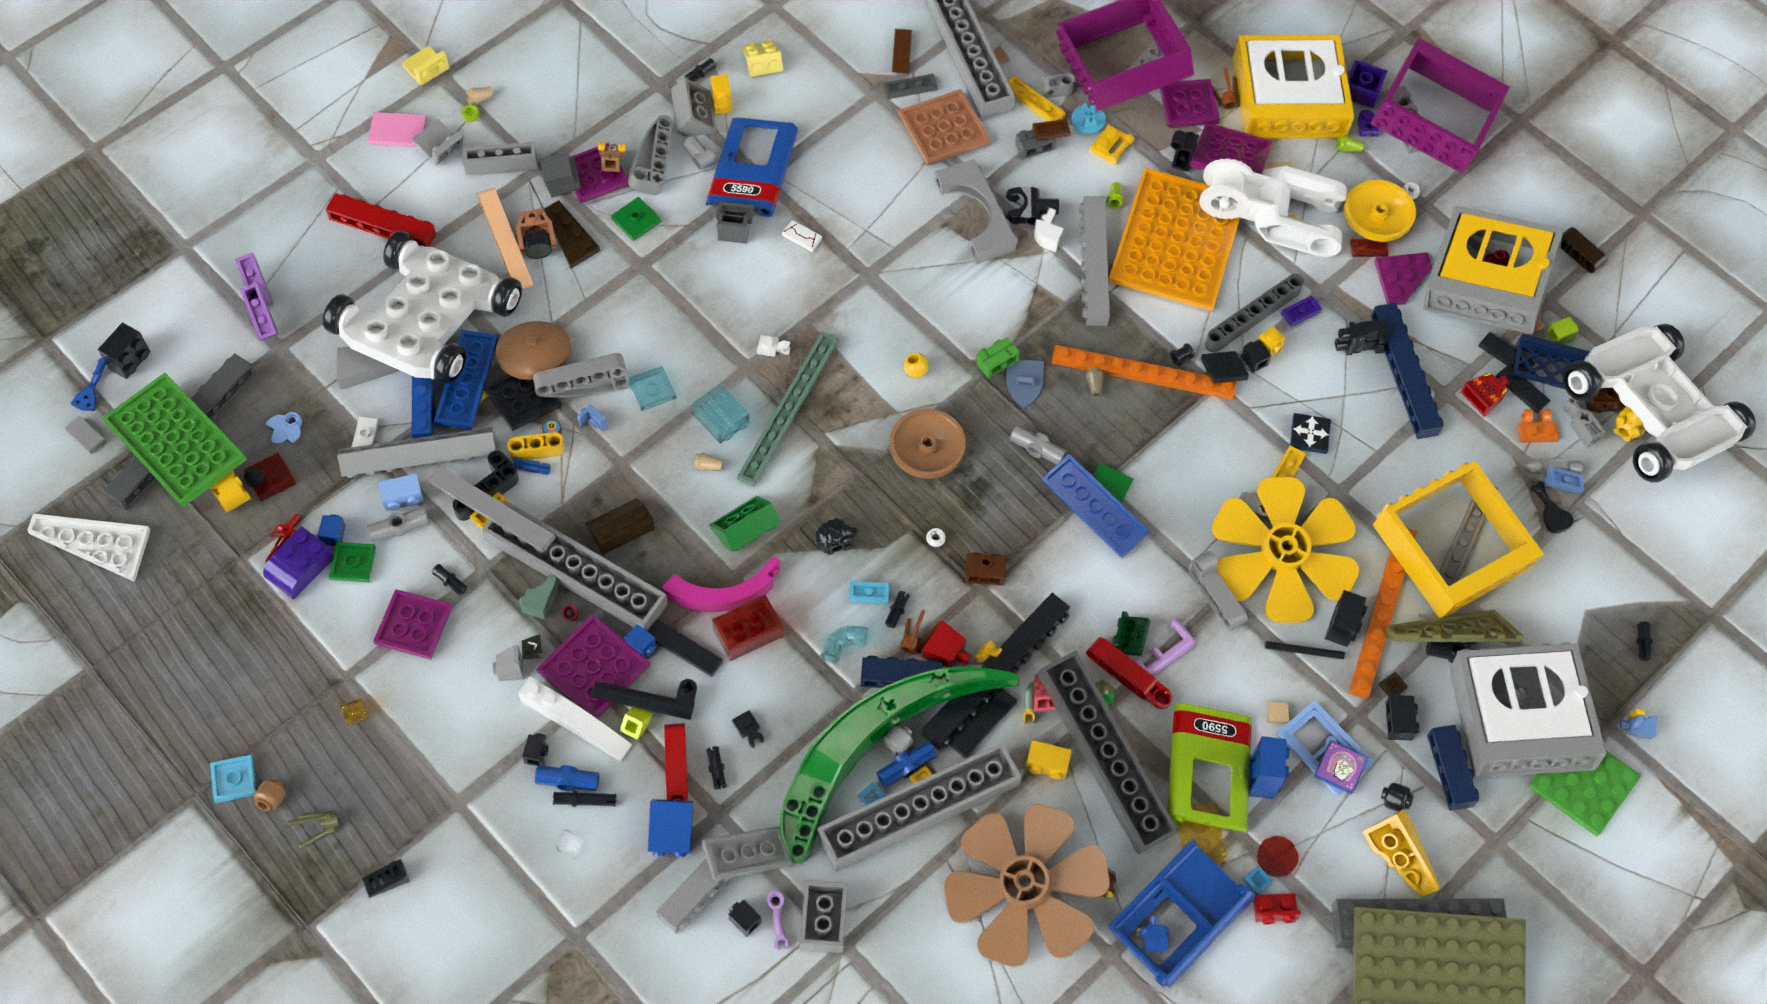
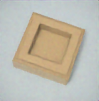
(1277, 712)

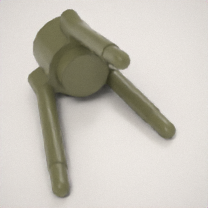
(327, 819)

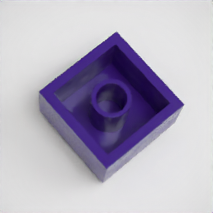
(1365, 83)

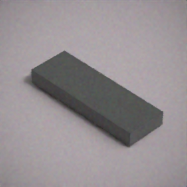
(910, 86)

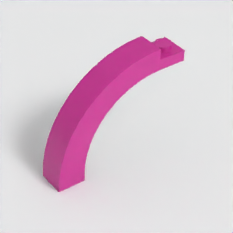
(721, 599)

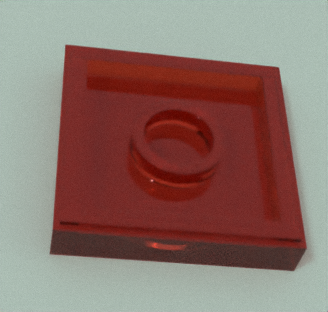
(276, 477)

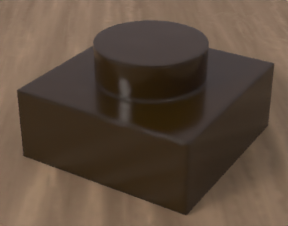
(1393, 685)

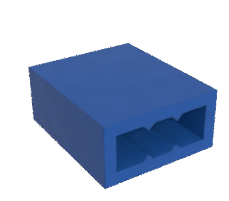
(670, 827)

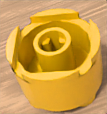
(230, 492)

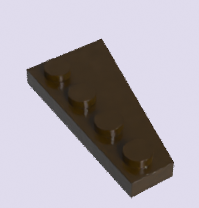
(572, 237)

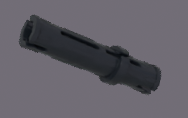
(589, 799)

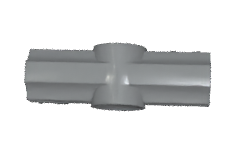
(1037, 445)
(408, 520)

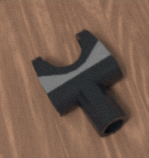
(1030, 204)

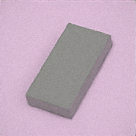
(85, 434)

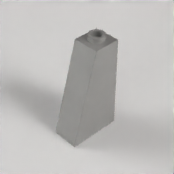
(358, 368)

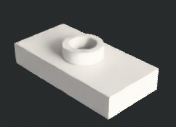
(365, 431)

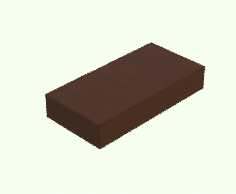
(1051, 129)

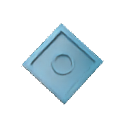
(233, 778)

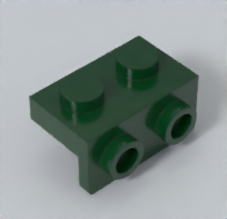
(1131, 634)

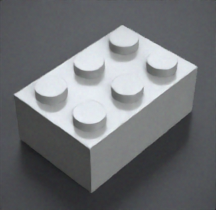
(823, 917)

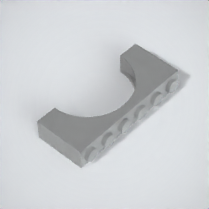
(968, 180)

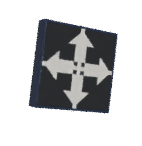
(1310, 433)

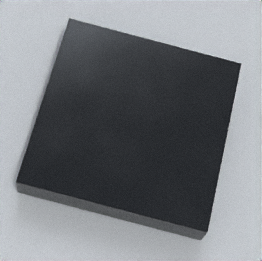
(1224, 367)

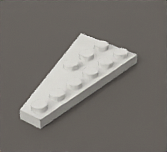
(106, 544)

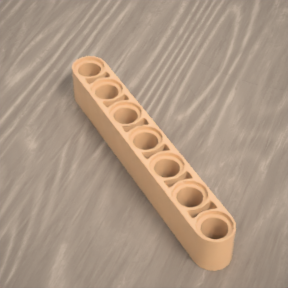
(504, 237)

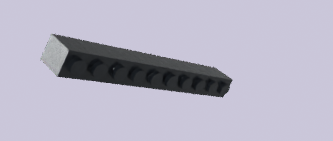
(1014, 652)

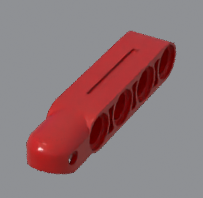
(1129, 673)
(675, 761)

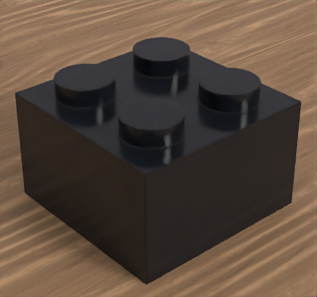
(124, 350)
(1346, 618)

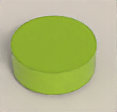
(470, 113)

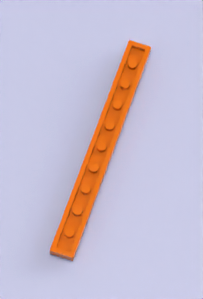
(1142, 372)
(1376, 630)

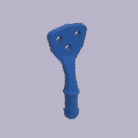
(89, 390)

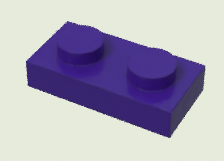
(1301, 311)

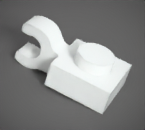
(770, 345)

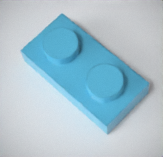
(869, 592)

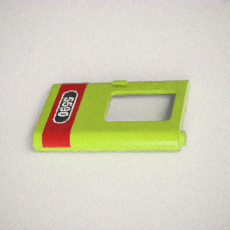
(1213, 738)

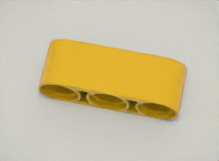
(544, 450)

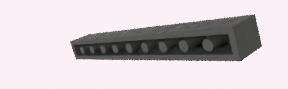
(211, 399)

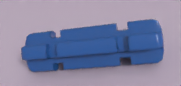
(532, 466)

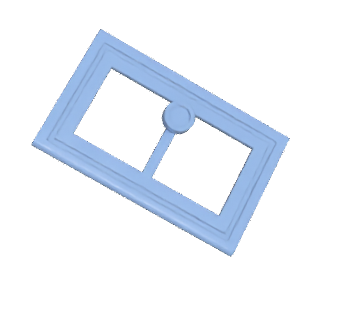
(1331, 726)

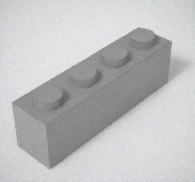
(500, 158)
(689, 898)

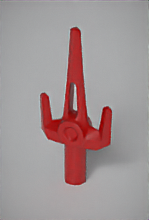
(286, 532)

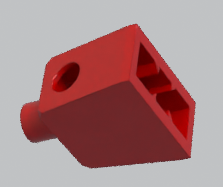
(946, 646)

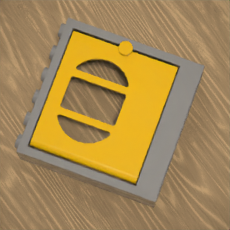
(1487, 290)

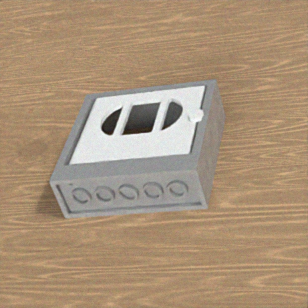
(1527, 739)

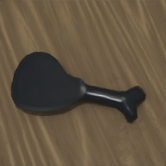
(1554, 518)

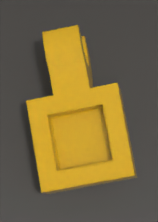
(986, 651)

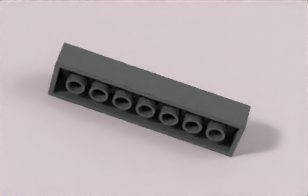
(1344, 911)

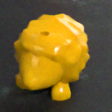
(1628, 425)

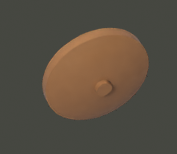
(532, 349)
(927, 443)

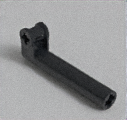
(679, 707)

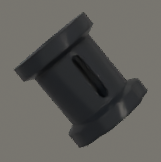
(1182, 354)

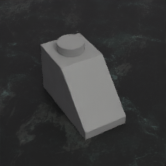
(509, 664)

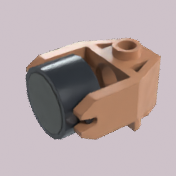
(537, 240)

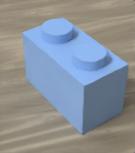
(401, 492)

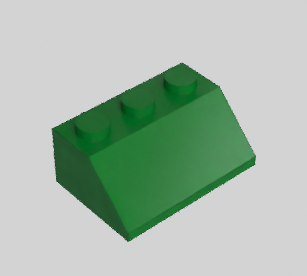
(745, 523)

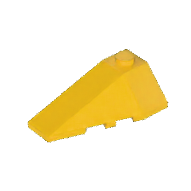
(1402, 849)

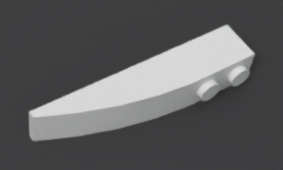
(573, 718)

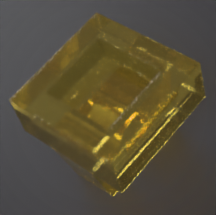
(354, 712)

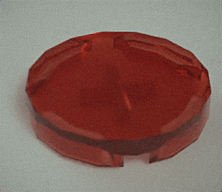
(1277, 856)

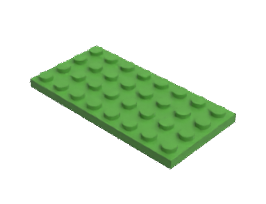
(174, 439)

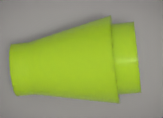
(1348, 144)
(1115, 196)

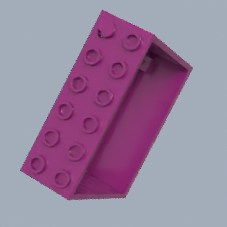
(1116, 17)
(1454, 76)

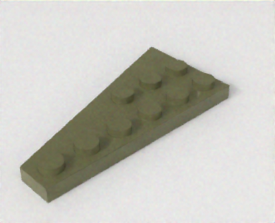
(1470, 627)

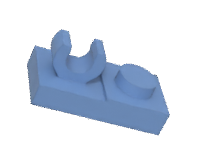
(1564, 480)

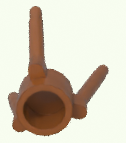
(1229, 98)
(911, 643)

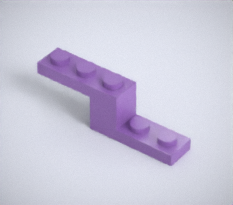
(256, 296)

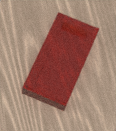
(1368, 248)

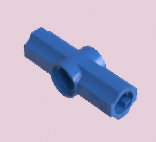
(906, 764)
(567, 778)

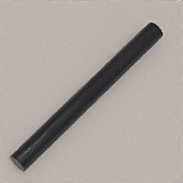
(1304, 650)

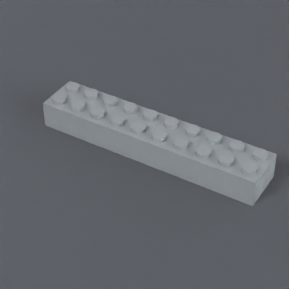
(973, 56)
(584, 573)
(918, 806)

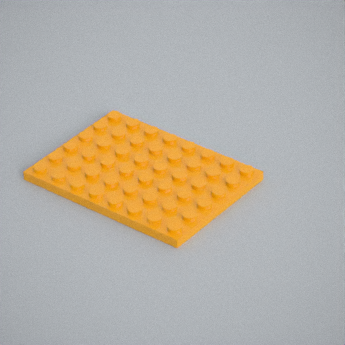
(1172, 243)

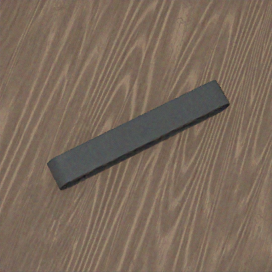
(1288, 288)

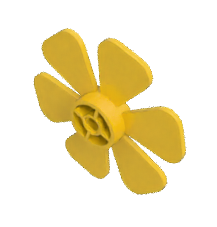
(1326, 525)

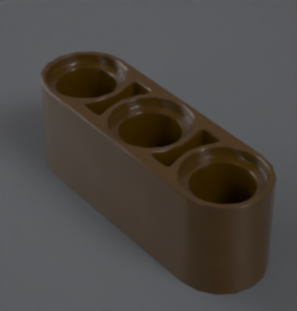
(1582, 250)

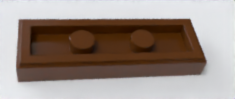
(901, 51)

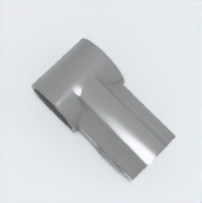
(701, 156)

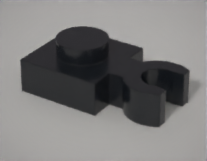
(747, 726)

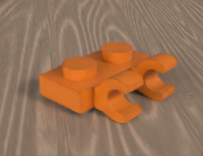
(1540, 431)

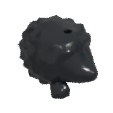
(835, 536)

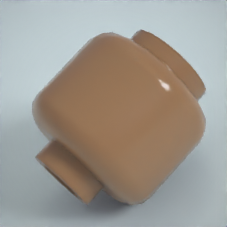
(269, 795)

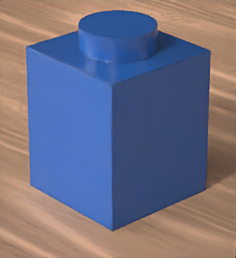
(331, 529)
(641, 641)

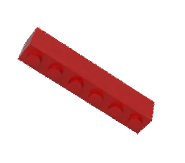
(378, 220)

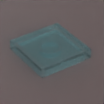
(652, 388)

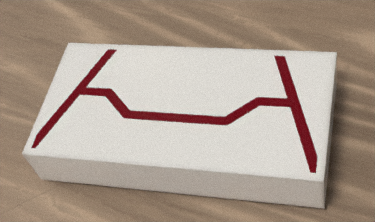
(802, 236)

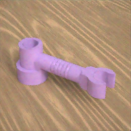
(780, 936)

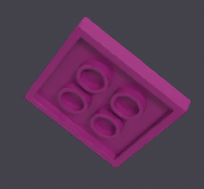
(1189, 103)
(595, 181)
(413, 624)

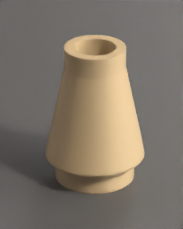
(477, 95)
(705, 462)

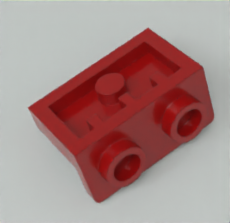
(1276, 908)

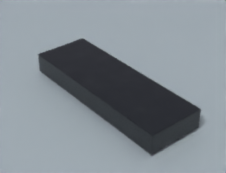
(1502, 351)
(1524, 390)

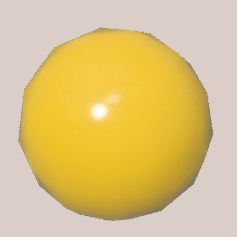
(916, 365)

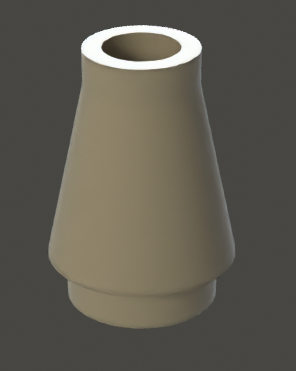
(1095, 381)

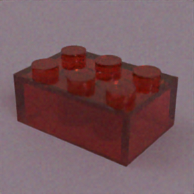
(747, 627)

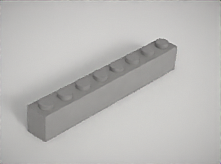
(1095, 261)
(416, 451)

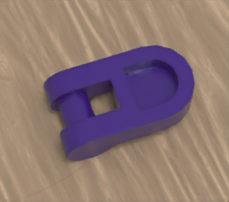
(1364, 126)

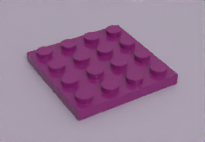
(1225, 143)
(592, 656)

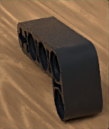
(497, 477)

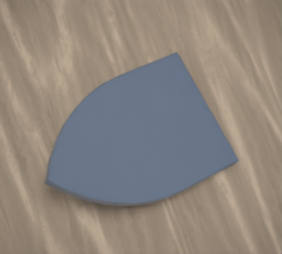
(1025, 381)

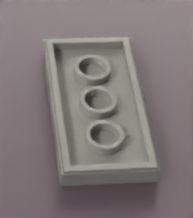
(746, 853)

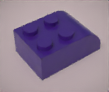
(297, 562)

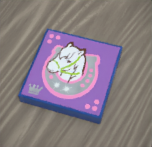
(1341, 767)

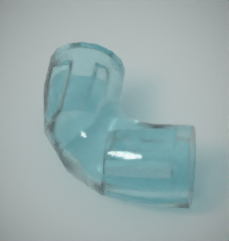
(842, 638)

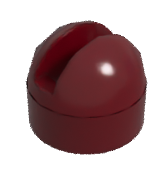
(572, 609)

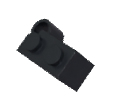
(1185, 146)

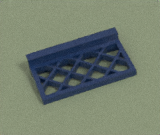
(1552, 350)

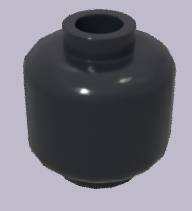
(1397, 797)

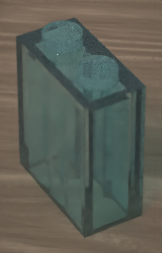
(720, 413)

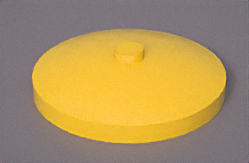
(1379, 210)

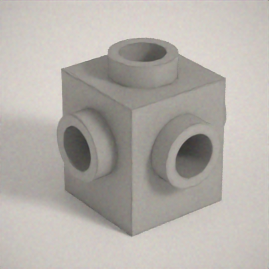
(1522, 694)

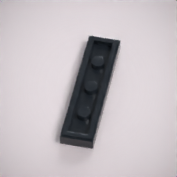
(685, 648)
(983, 723)

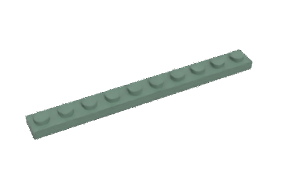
(787, 409)

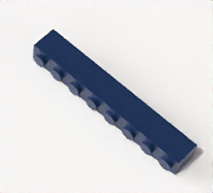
(1408, 374)

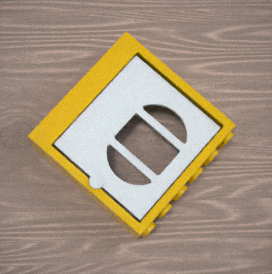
(1292, 107)

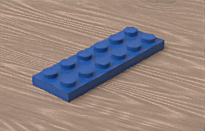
(462, 397)
(1095, 506)

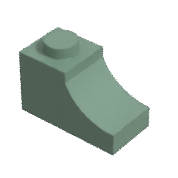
(539, 599)

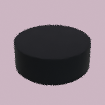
(254, 477)

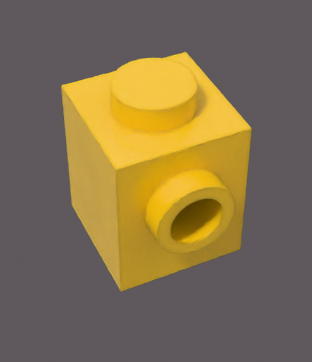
(1272, 340)

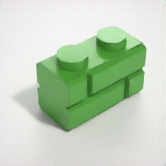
(997, 357)

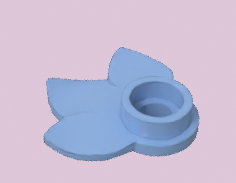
(283, 429)

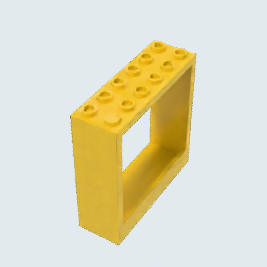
(1438, 594)

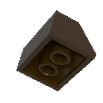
(620, 525)

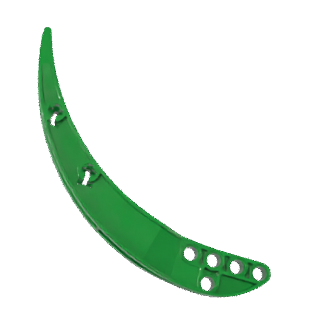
(858, 730)

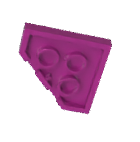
(1402, 275)

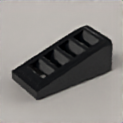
(388, 885)

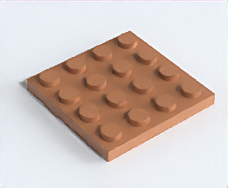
(944, 127)

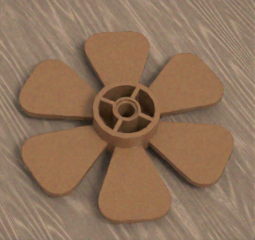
(1008, 934)

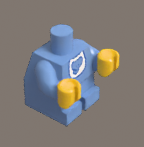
(1640, 726)

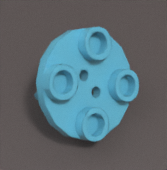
(1093, 122)

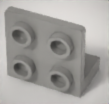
(438, 141)

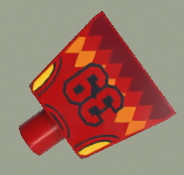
(1485, 392)

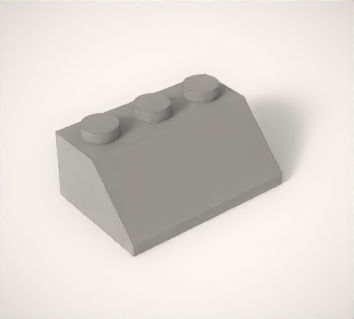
(693, 109)

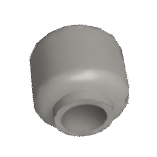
(898, 740)

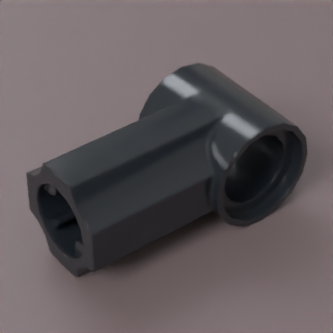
(1445, 649)

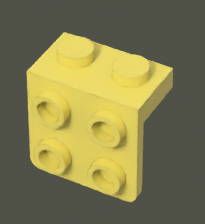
(763, 58)
(426, 65)

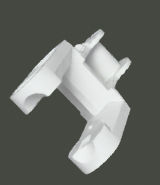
(1265, 199)

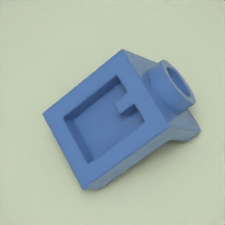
(594, 417)

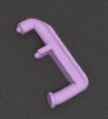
(1172, 654)

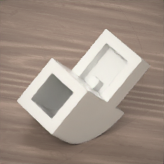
(1046, 233)

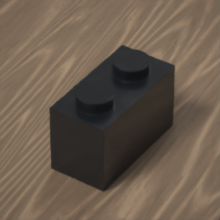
(1401, 717)

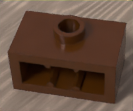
(1606, 400)
(985, 569)

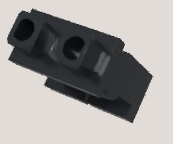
(1363, 336)

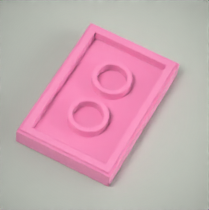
(395, 128)

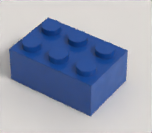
(1268, 767)

